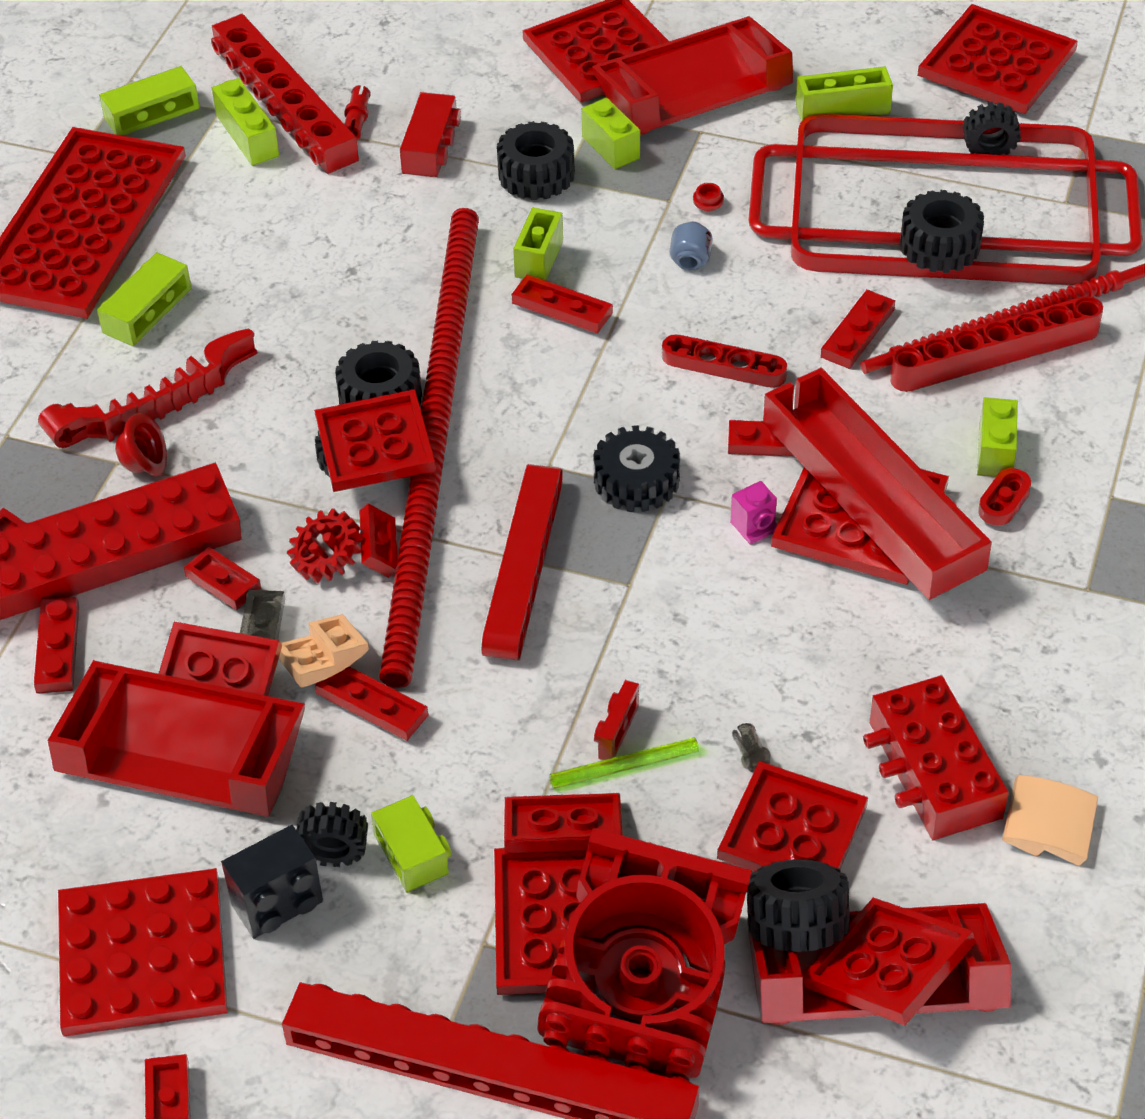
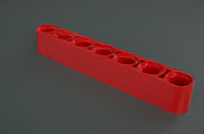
(996, 343)
(522, 563)

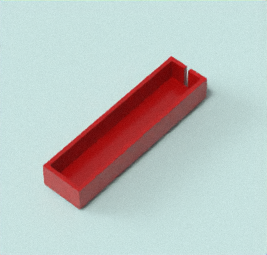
(877, 483)
(115, 538)

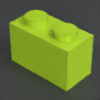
(610, 133)
(538, 244)
(997, 436)
(411, 843)

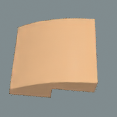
(327, 651)
(1050, 818)

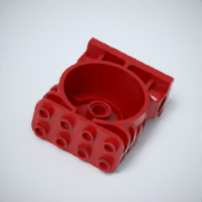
(653, 898)

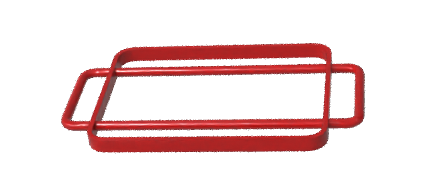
(946, 129)

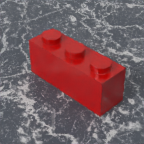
(429, 134)

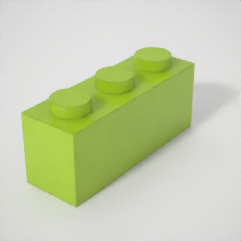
(845, 93)
(149, 101)
(245, 121)
(144, 299)

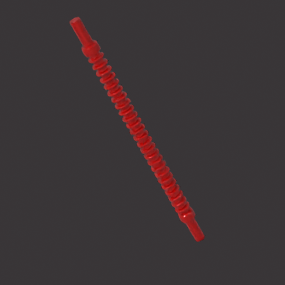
(1095, 287)

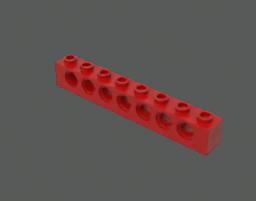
(285, 94)

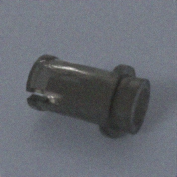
(750, 746)

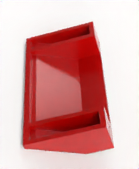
(696, 73)
(177, 738)
(976, 983)

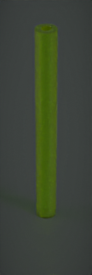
(623, 762)

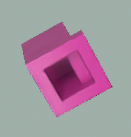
(754, 512)

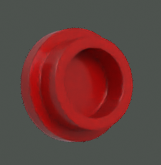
(708, 197)

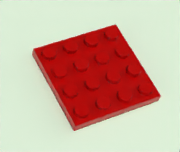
(590, 37)
(997, 58)
(824, 531)
(531, 915)
(140, 952)

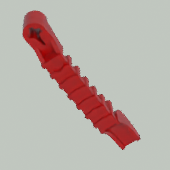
(72, 424)

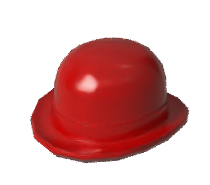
(142, 446)

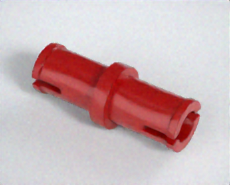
(356, 111)

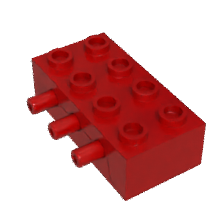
(936, 758)

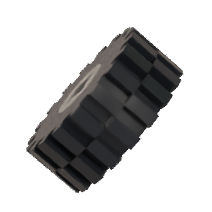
(636, 468)

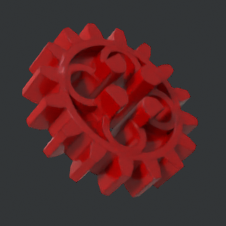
(312, 559)

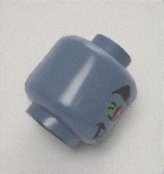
(691, 245)

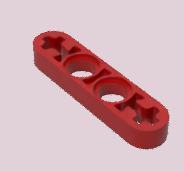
(722, 365)

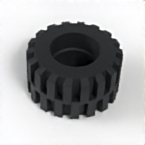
(535, 160)
(941, 231)
(376, 372)
(798, 905)

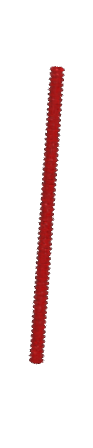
(425, 488)

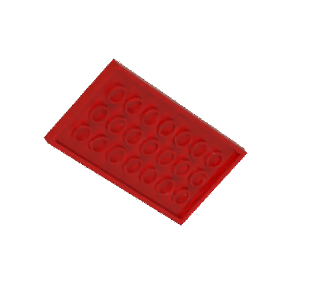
(82, 219)

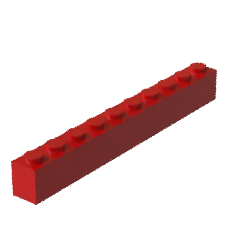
(480, 1060)

